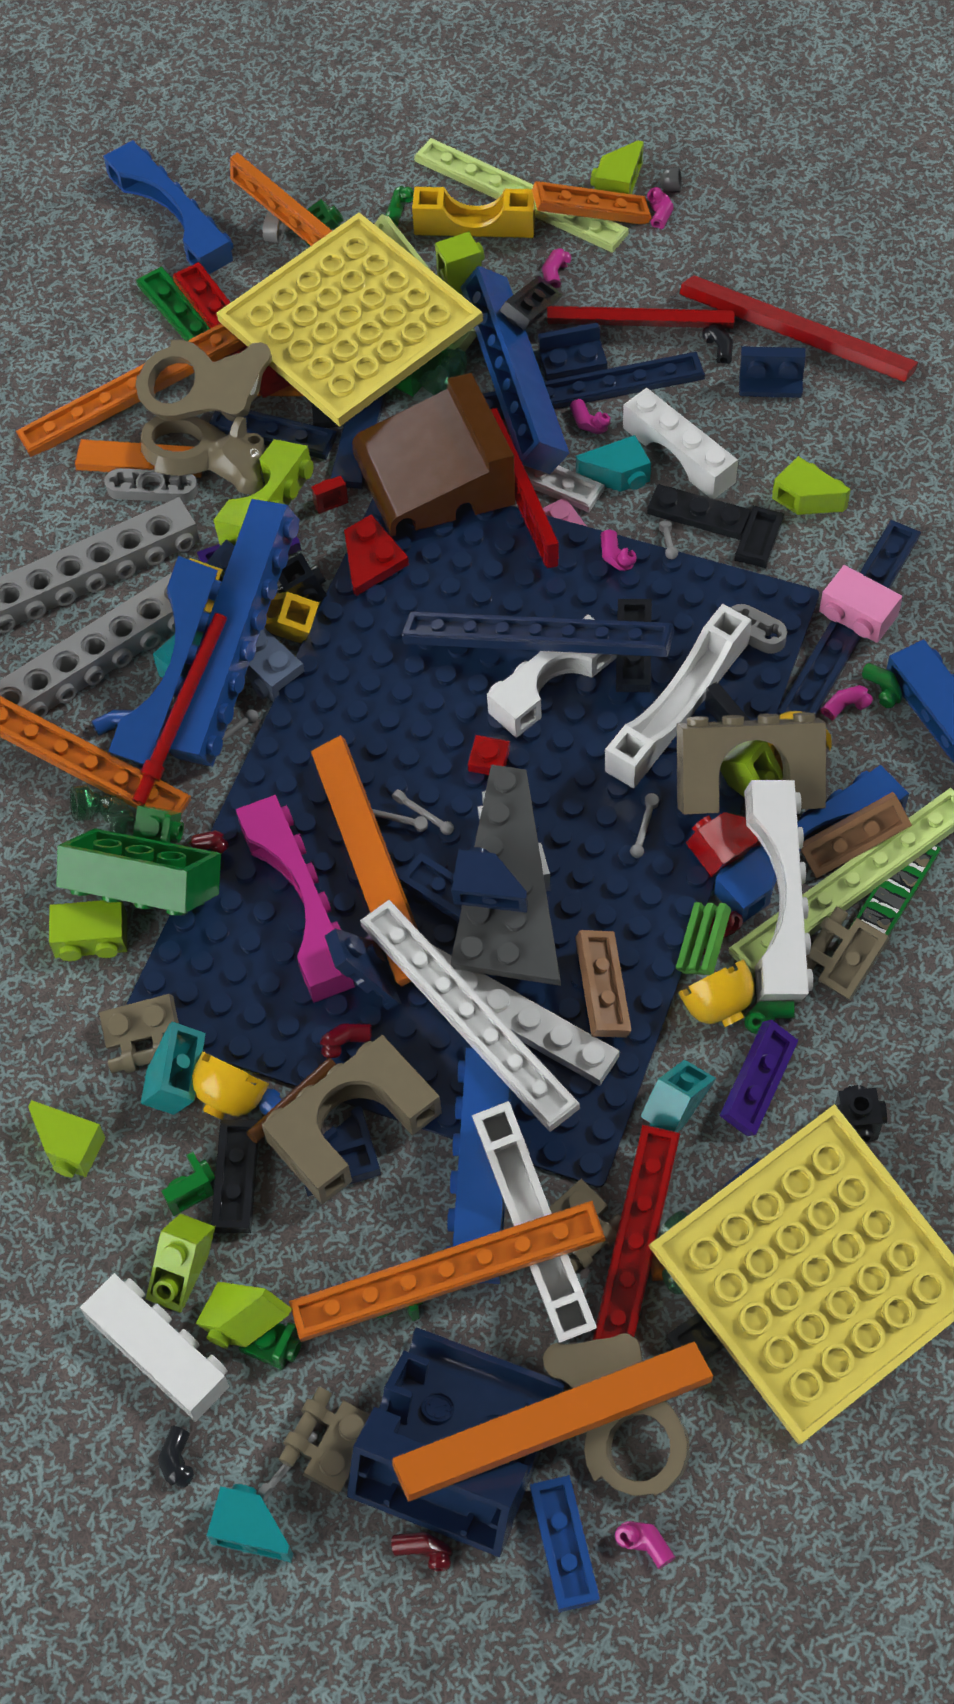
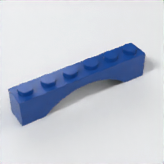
(139, 175)
(188, 594)
(750, 882)

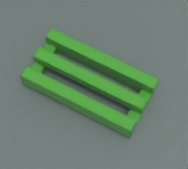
(698, 938)

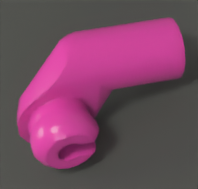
(661, 206)
(557, 259)
(595, 424)
(613, 555)
(842, 698)
(644, 1538)

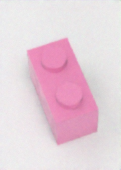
(860, 604)

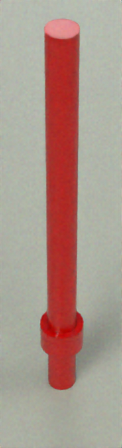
(153, 768)

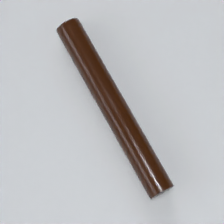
(256, 1132)

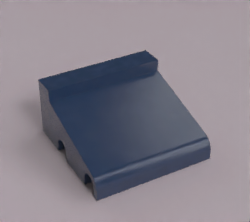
(429, 1397)

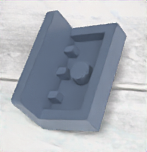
(272, 666)

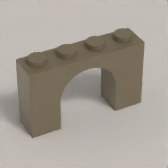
(705, 745)
(374, 1074)

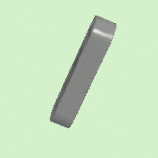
(142, 477)

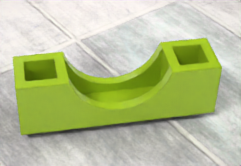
(284, 471)

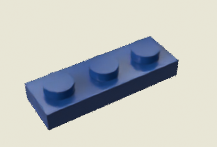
(564, 1544)

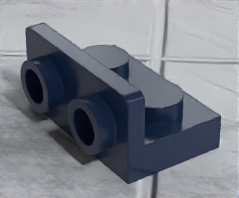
(571, 351)
(771, 371)

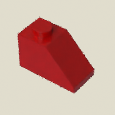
(721, 841)

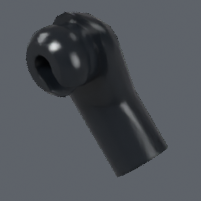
(719, 335)
(171, 1460)

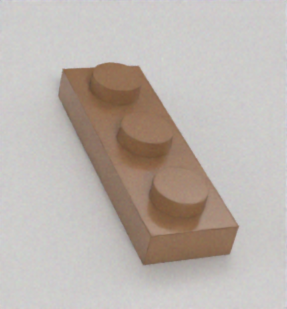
(855, 834)
(603, 984)

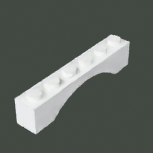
(648, 735)
(773, 819)
(527, 1202)

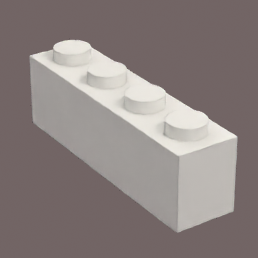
(155, 1346)

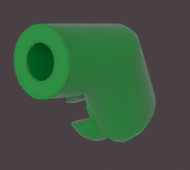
(400, 196)
(768, 1011)

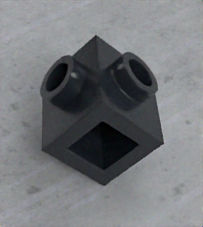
(302, 579)
(862, 1110)

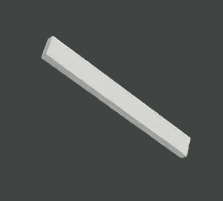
(470, 1016)

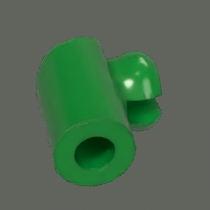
(888, 683)

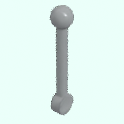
(665, 527)
(250, 716)
(651, 802)
(420, 823)
(446, 827)
(267, 1488)

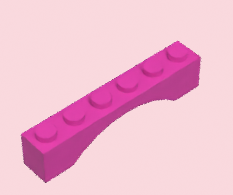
(271, 840)

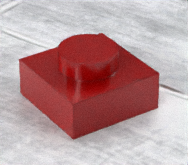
(329, 494)
(487, 752)

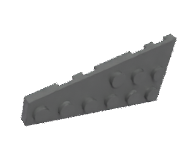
(505, 940)

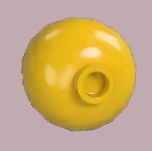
(720, 995)
(225, 1087)

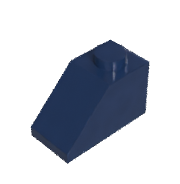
(486, 882)

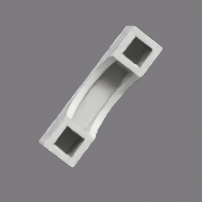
(704, 460)
(517, 699)

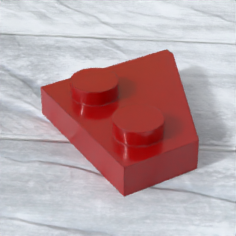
(372, 554)

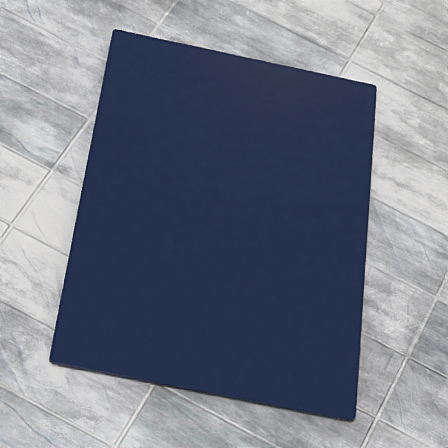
(412, 729)

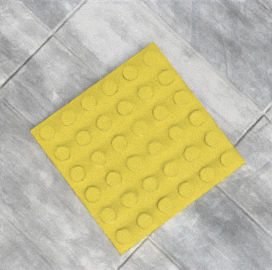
(350, 318)
(814, 1273)

